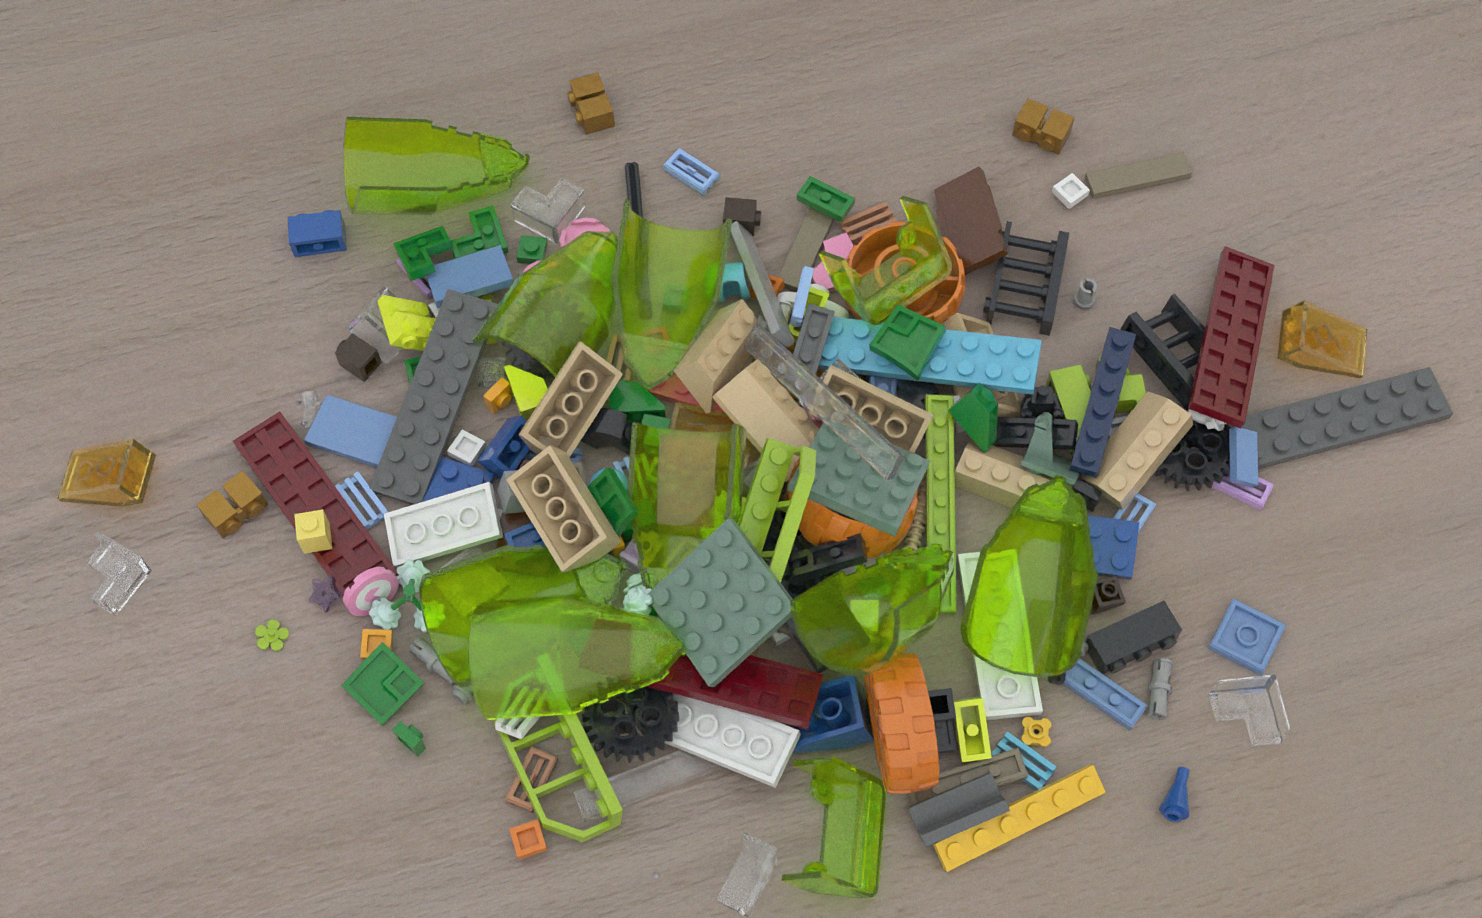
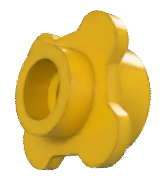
(1030, 738)

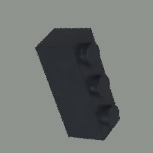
(1133, 638)

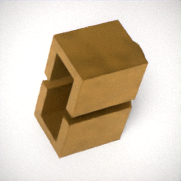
(591, 104)
(1031, 120)
(222, 515)

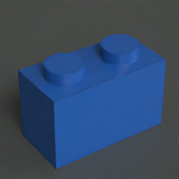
(317, 233)
(506, 448)

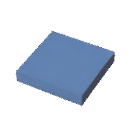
(1247, 637)

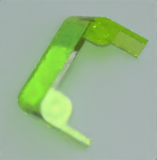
(879, 290)
(850, 830)

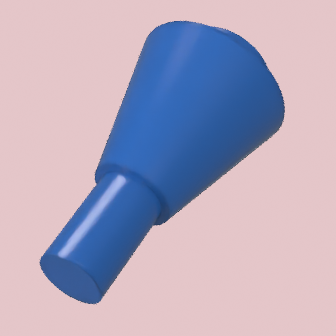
(1175, 804)

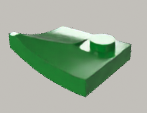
(907, 340)
(613, 500)
(382, 684)

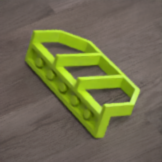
(764, 498)
(591, 773)

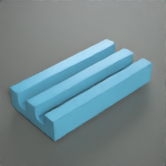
(1031, 754)

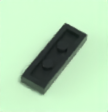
(1019, 432)

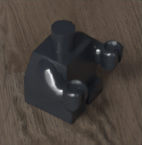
(1042, 401)

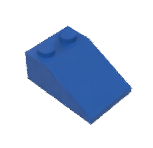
(838, 718)

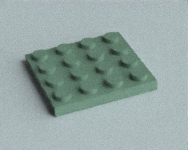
(856, 489)
(722, 602)

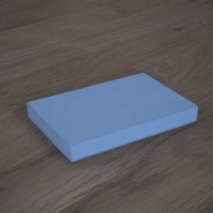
(471, 275)
(350, 431)

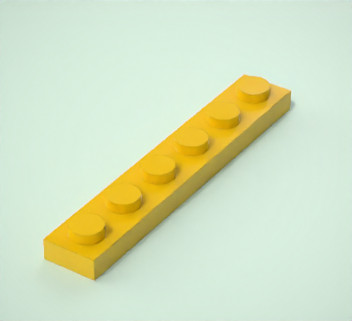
(1023, 816)

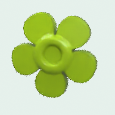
(272, 635)

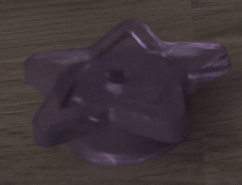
(331, 596)

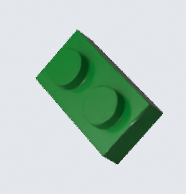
(825, 199)

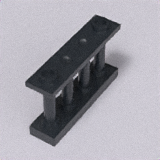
(1047, 293)
(1157, 353)

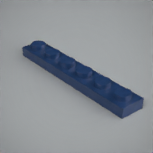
(1102, 402)

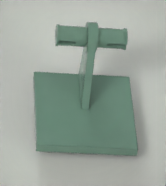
(1040, 453)

